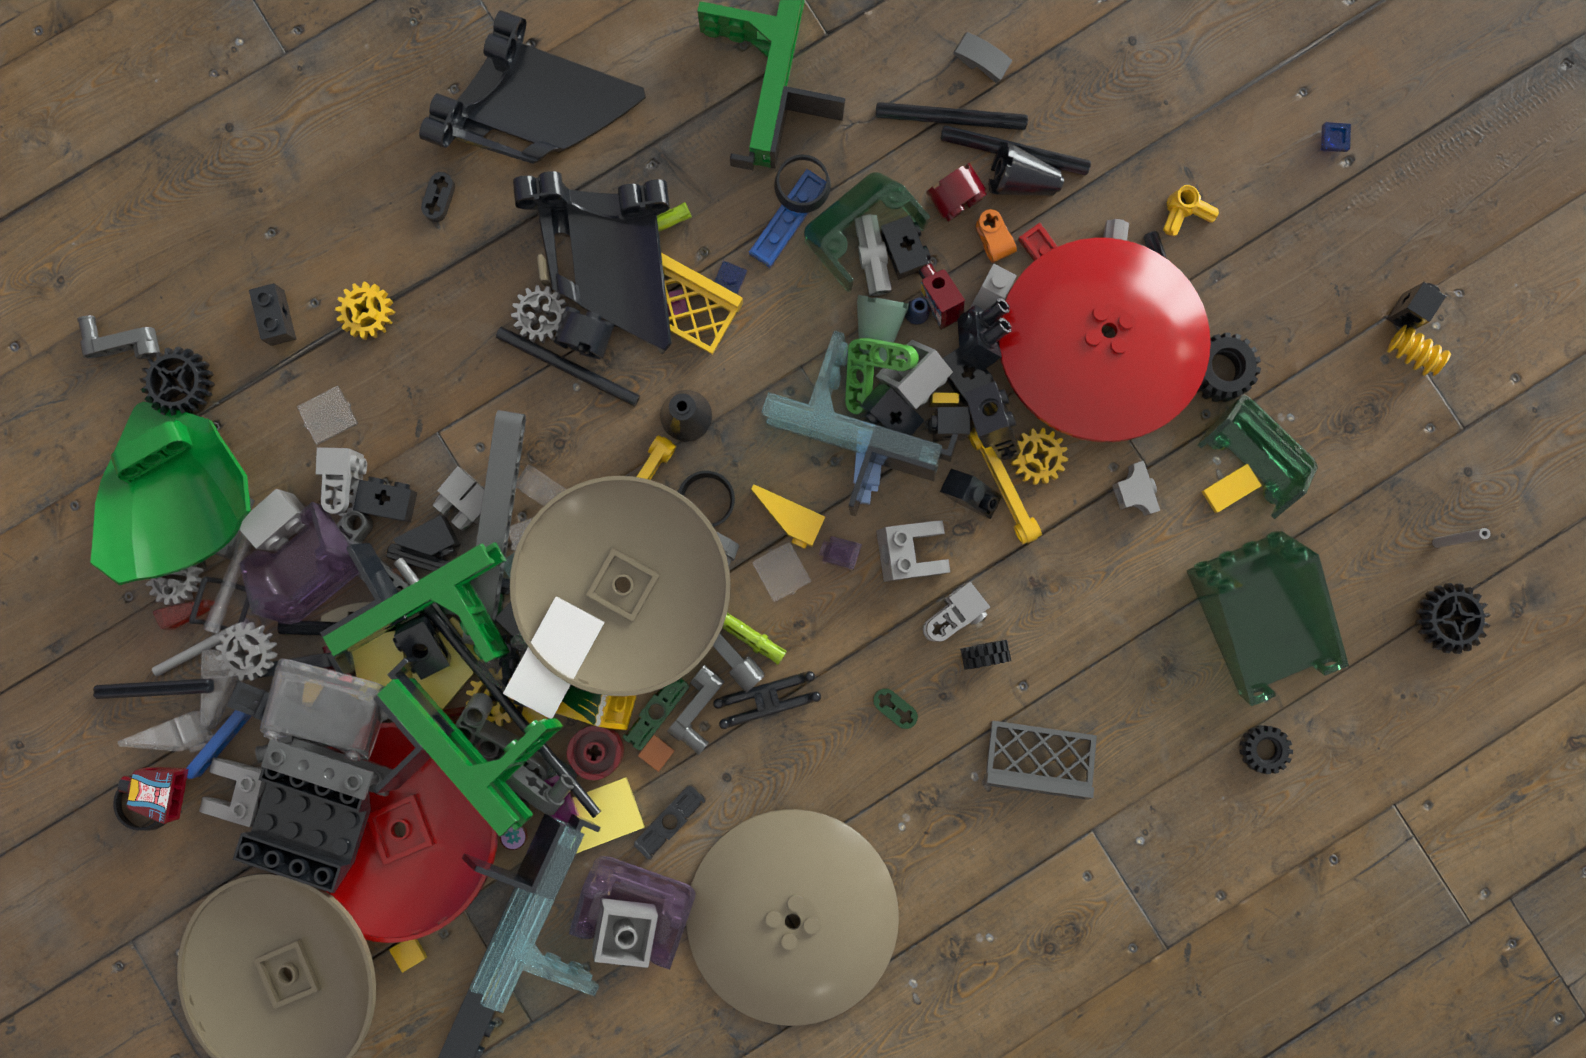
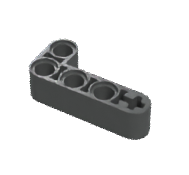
(358, 536)
(491, 738)

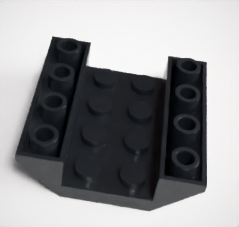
(304, 831)

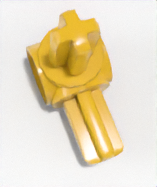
(1193, 205)

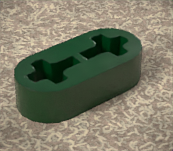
(899, 703)

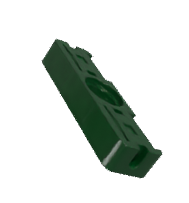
(647, 726)

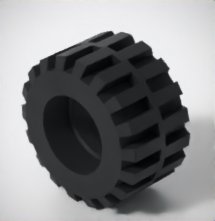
(1244, 363)

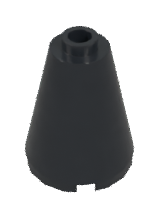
(1023, 174)
(686, 424)

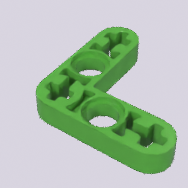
(866, 364)

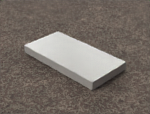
(564, 643)

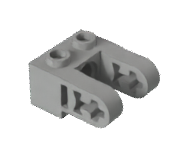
(341, 470)
(898, 551)
(963, 607)
(246, 794)

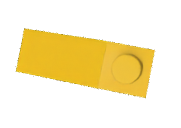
(794, 519)

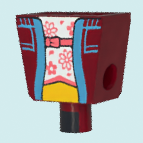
(941, 296)
(155, 792)

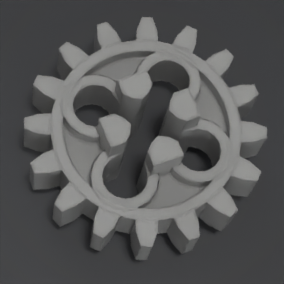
(527, 320)
(181, 589)

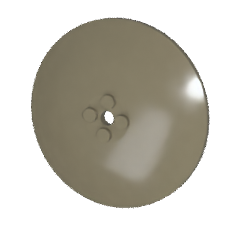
(635, 532)
(800, 867)
(236, 978)

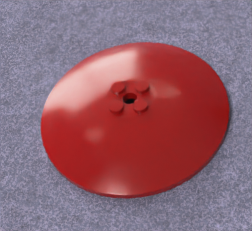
(1097, 383)
(418, 880)

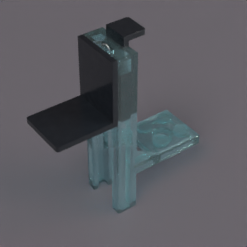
(877, 443)
(536, 889)

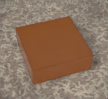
(656, 753)

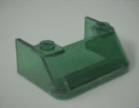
(825, 234)
(1267, 450)

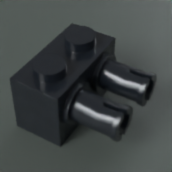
(980, 333)

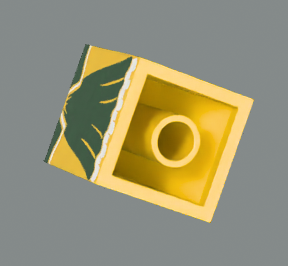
(597, 709)

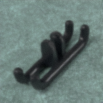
(767, 699)

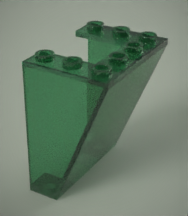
(1269, 613)

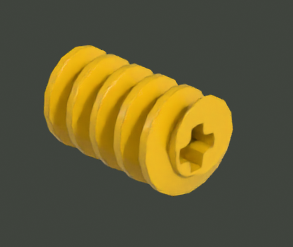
(1419, 350)

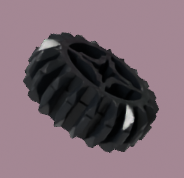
(162, 395)
(1450, 595)

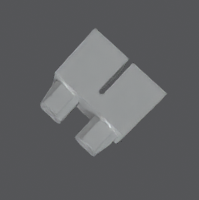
(463, 493)

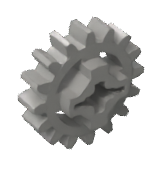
(246, 639)

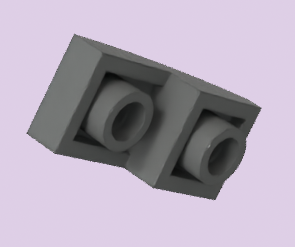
(981, 54)

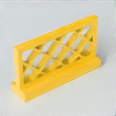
(710, 291)

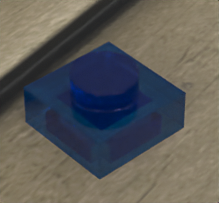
(1335, 137)
(731, 277)

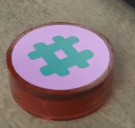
(514, 839)

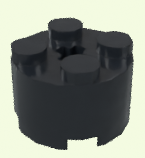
(584, 333)

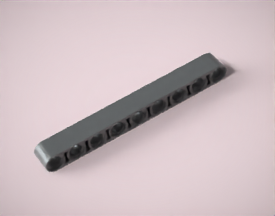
(498, 503)

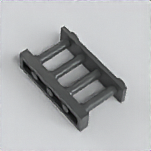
(325, 767)

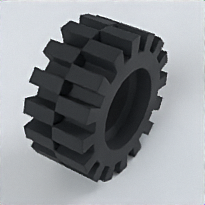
(985, 654)
(1281, 754)

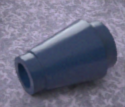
(915, 316)

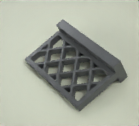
(1038, 783)

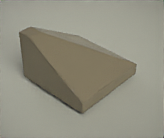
(543, 270)

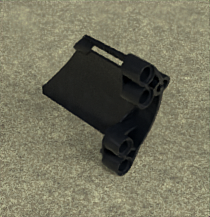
(528, 97)
(612, 249)

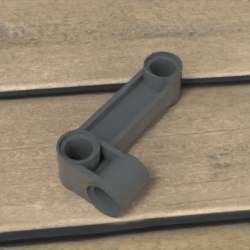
(745, 671)

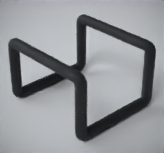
(192, 620)

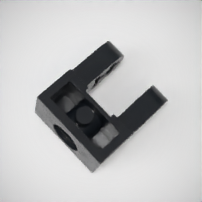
(993, 420)

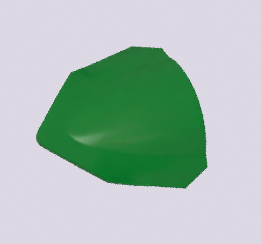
(166, 497)

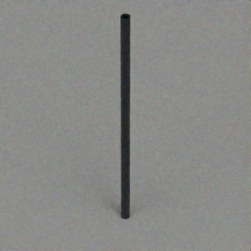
(508, 706)

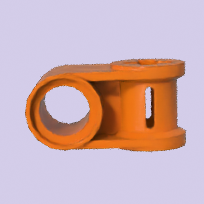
(996, 240)

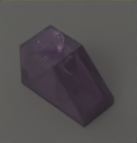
(840, 553)

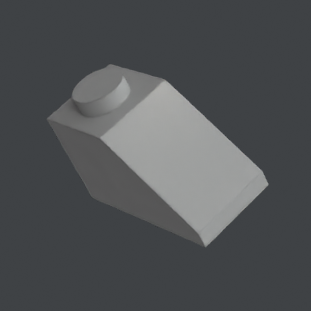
(995, 286)

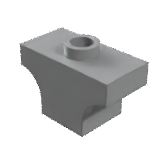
(1137, 490)

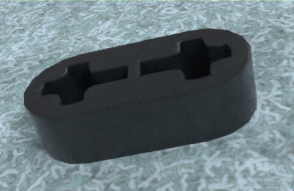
(432, 196)

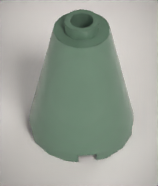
(879, 320)

